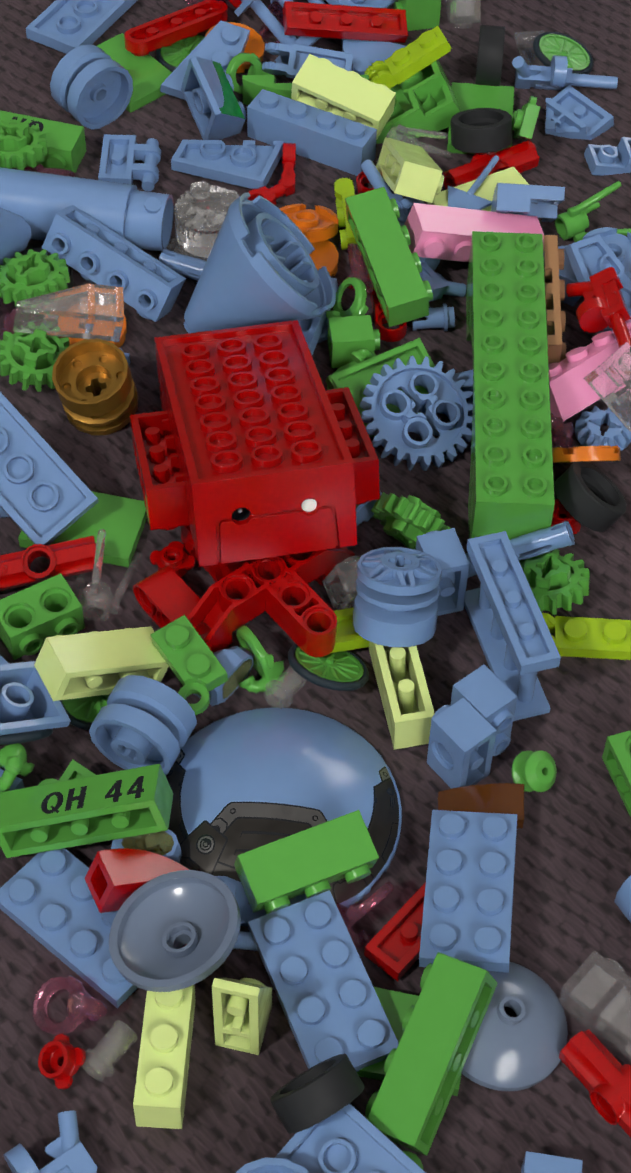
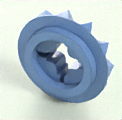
(589, 434)

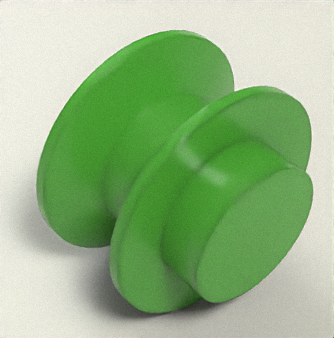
(534, 770)

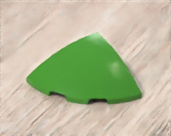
(423, 102)

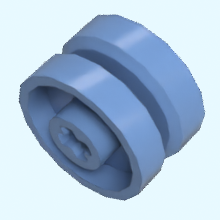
(91, 86)
(143, 724)

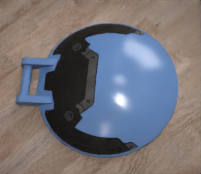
(273, 777)

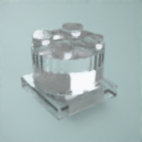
(199, 218)

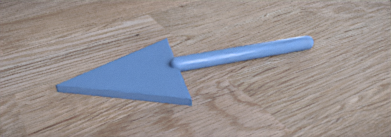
(468, 200)

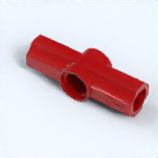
(521, 156)
(66, 558)
(602, 1076)

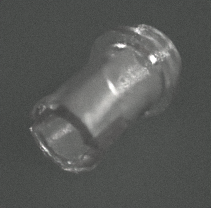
(280, 692)
(109, 1050)

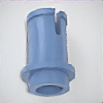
(438, 318)

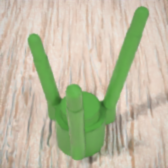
(575, 220)

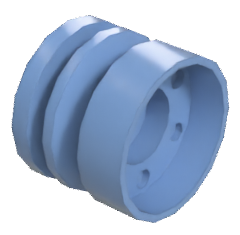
(396, 596)

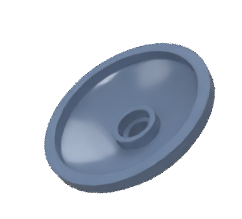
(164, 917)
(523, 1048)

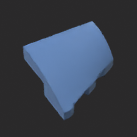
(528, 200)

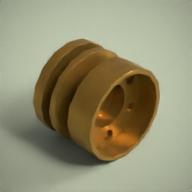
(95, 386)

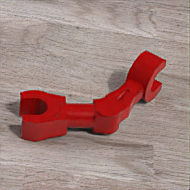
(286, 184)

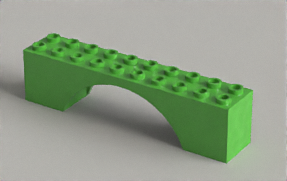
(511, 392)

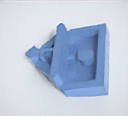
(575, 116)

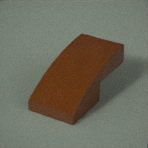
(485, 798)

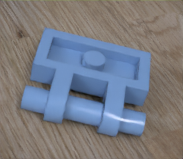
(119, 159)

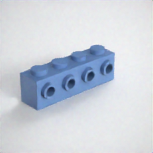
(316, 132)
(113, 261)

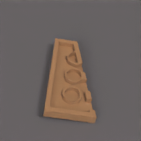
(554, 295)

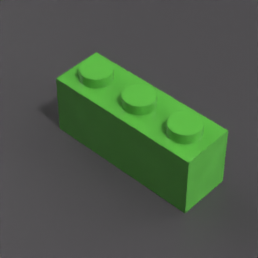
(306, 862)

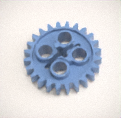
(392, 428)

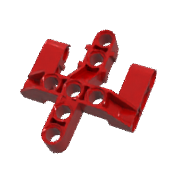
(244, 593)

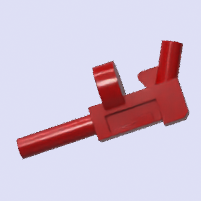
(602, 304)

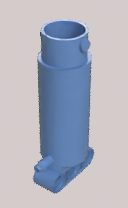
(133, 214)

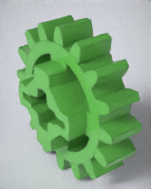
(21, 145)
(32, 276)
(30, 357)
(406, 518)
(556, 580)

